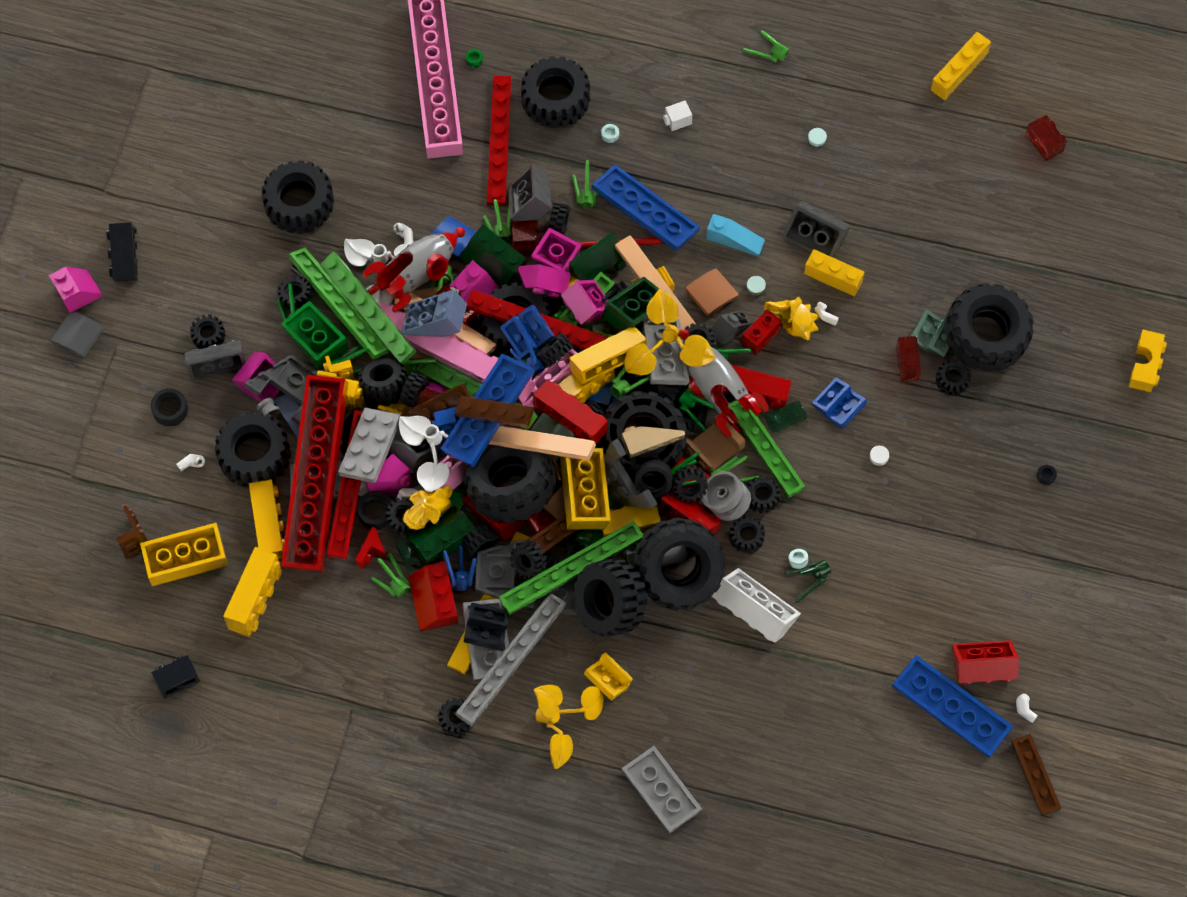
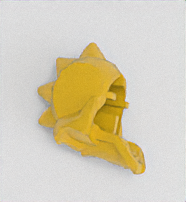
(794, 316)
(427, 507)

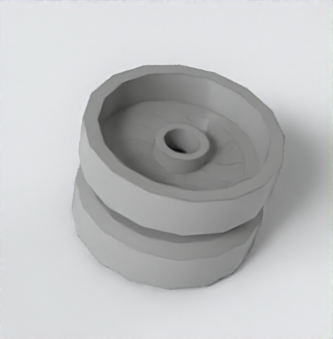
(726, 496)

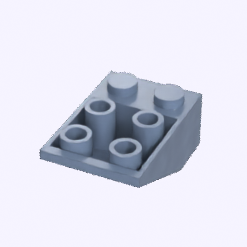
(435, 315)

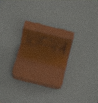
(131, 540)

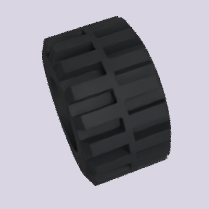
(382, 381)

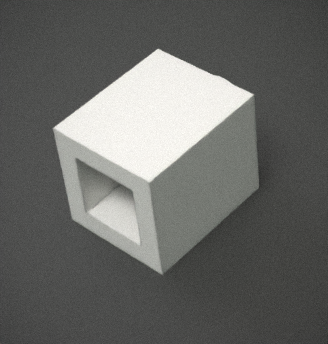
(677, 116)

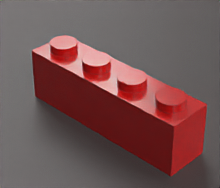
(772, 388)
(570, 412)

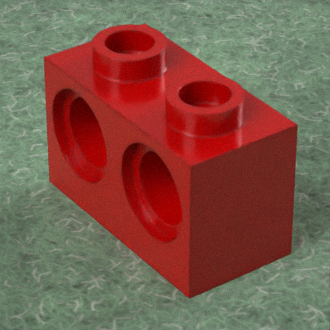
(761, 332)

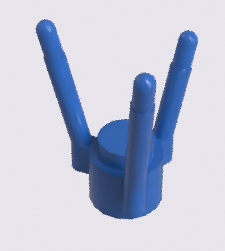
(532, 361)
(461, 580)

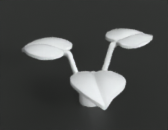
(361, 250)
(414, 431)

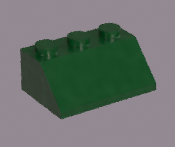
(493, 256)
(598, 258)
(630, 305)
(441, 537)

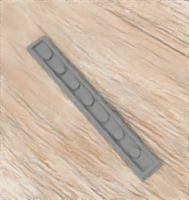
(510, 659)

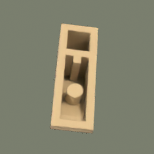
(645, 439)

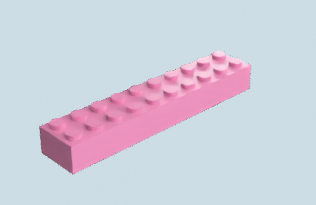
(435, 78)

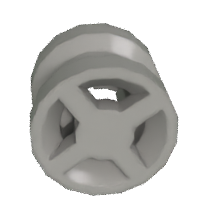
(267, 407)

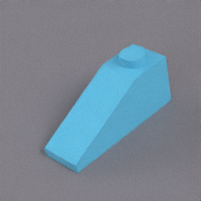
(733, 235)

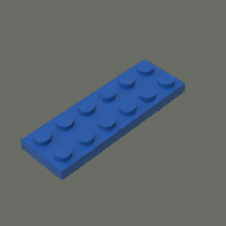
(645, 207)
(502, 384)
(952, 706)

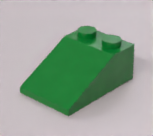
(315, 335)

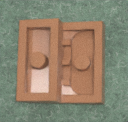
(711, 292)

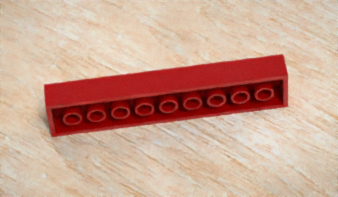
(314, 474)

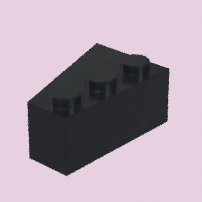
(122, 251)

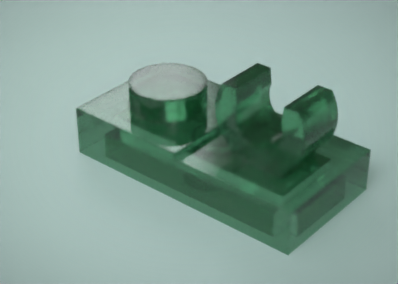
(786, 416)

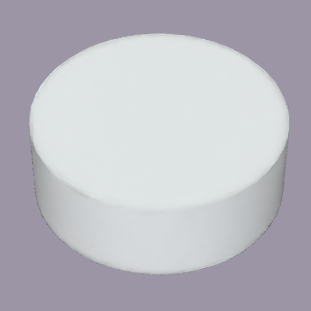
(879, 455)

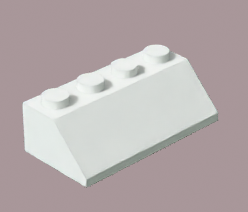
(756, 605)

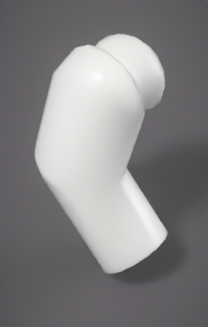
(404, 231)
(1022, 705)

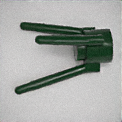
(818, 569)

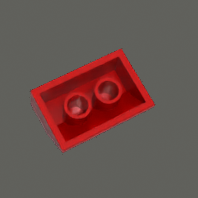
(674, 508)
(433, 597)
(985, 662)

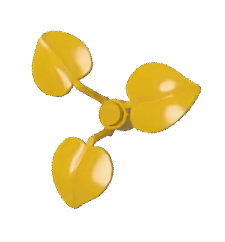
(664, 309)
(549, 699)

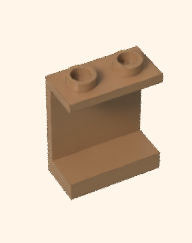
(714, 447)

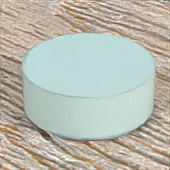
(610, 133)
(817, 137)
(756, 285)
(798, 558)

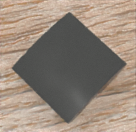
(77, 334)

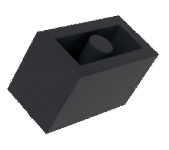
(175, 676)

